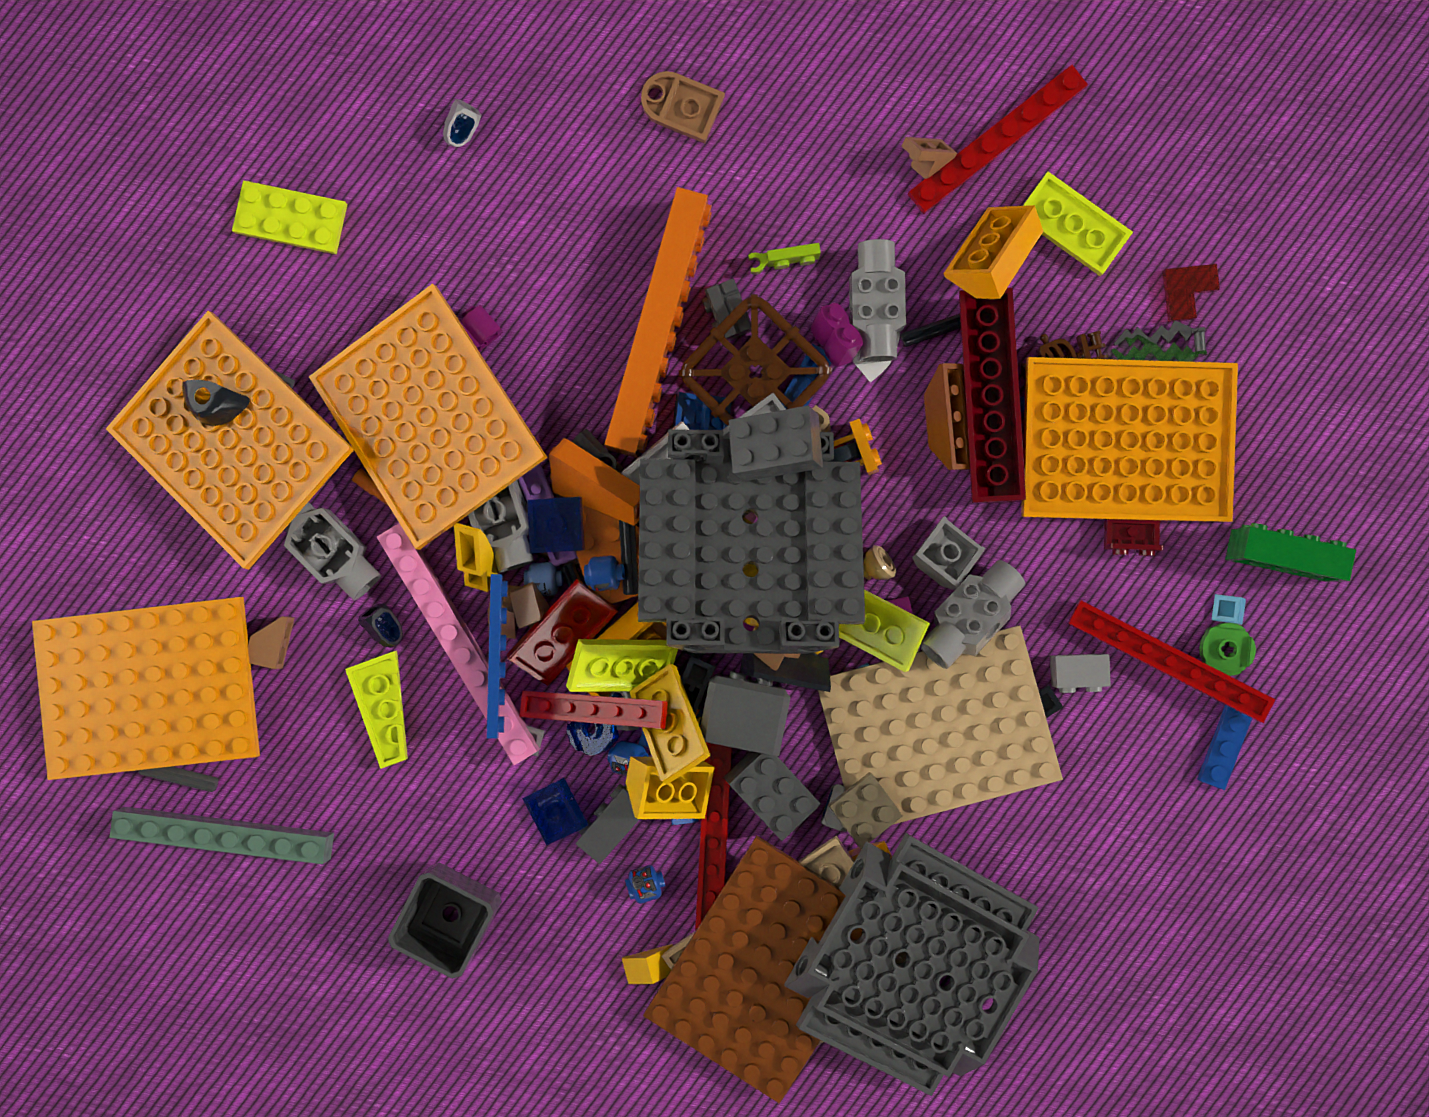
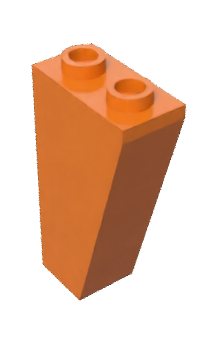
(600, 486)

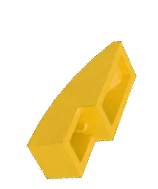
(474, 557)

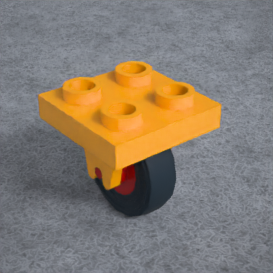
(861, 448)

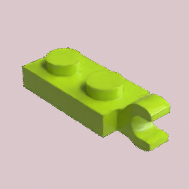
(783, 257)

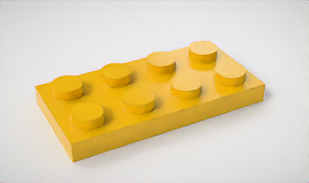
(681, 742)

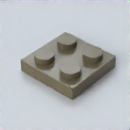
(865, 810)

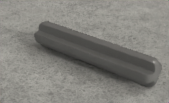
(183, 777)

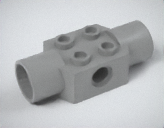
(877, 300)
(506, 527)
(330, 551)
(972, 614)

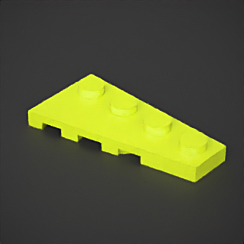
(380, 703)

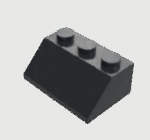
(806, 671)

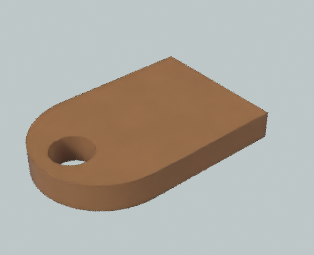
(684, 106)

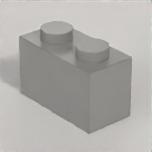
(1080, 671)

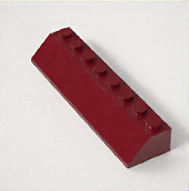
(992, 398)

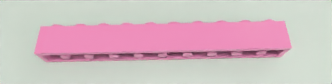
(455, 637)

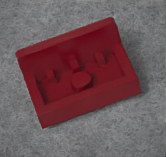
(1132, 534)

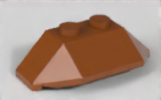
(947, 416)

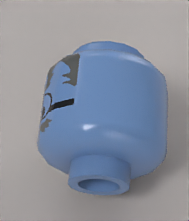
(545, 577)

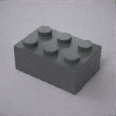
(775, 443)
(772, 792)

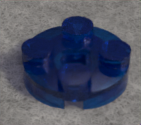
(591, 743)

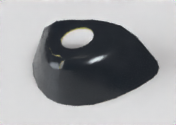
(221, 407)

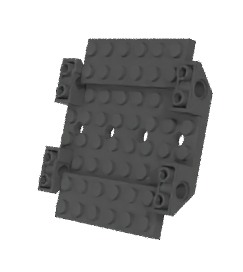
(698, 544)
(947, 925)

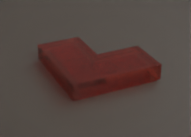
(1182, 284)

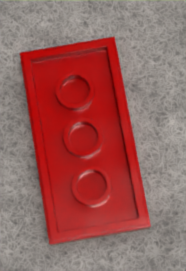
(553, 639)

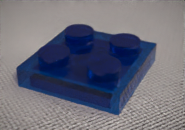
(555, 525)
(555, 811)

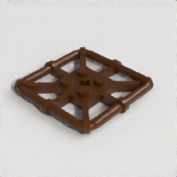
(754, 353)

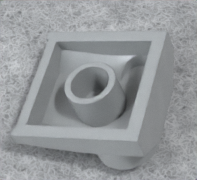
(947, 554)

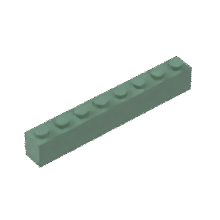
(221, 835)

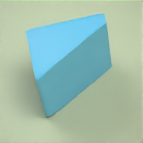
(1228, 609)

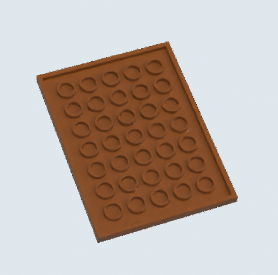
(731, 977)

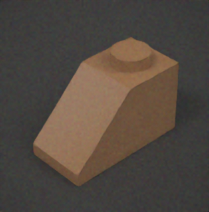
(270, 644)

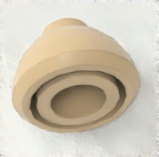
(878, 564)

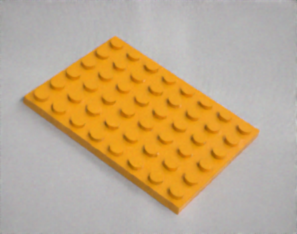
(427, 417)
(1129, 439)
(238, 476)
(145, 688)

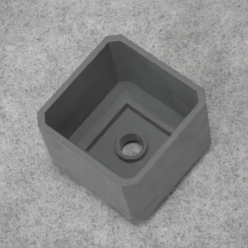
(745, 713)
(429, 935)

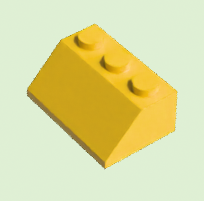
(680, 799)

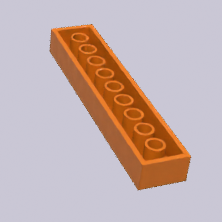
(657, 323)

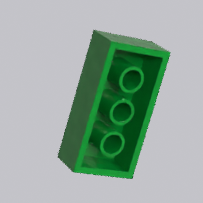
(1290, 553)

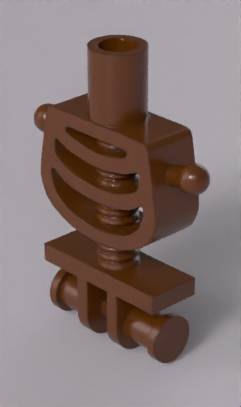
(1084, 350)

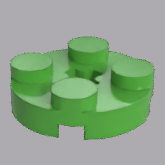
(1216, 637)

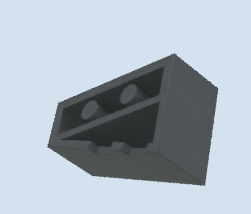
(609, 827)

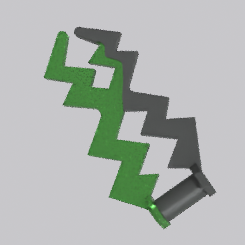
(1151, 347)

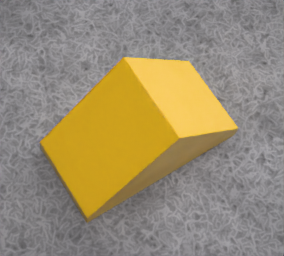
(646, 966)

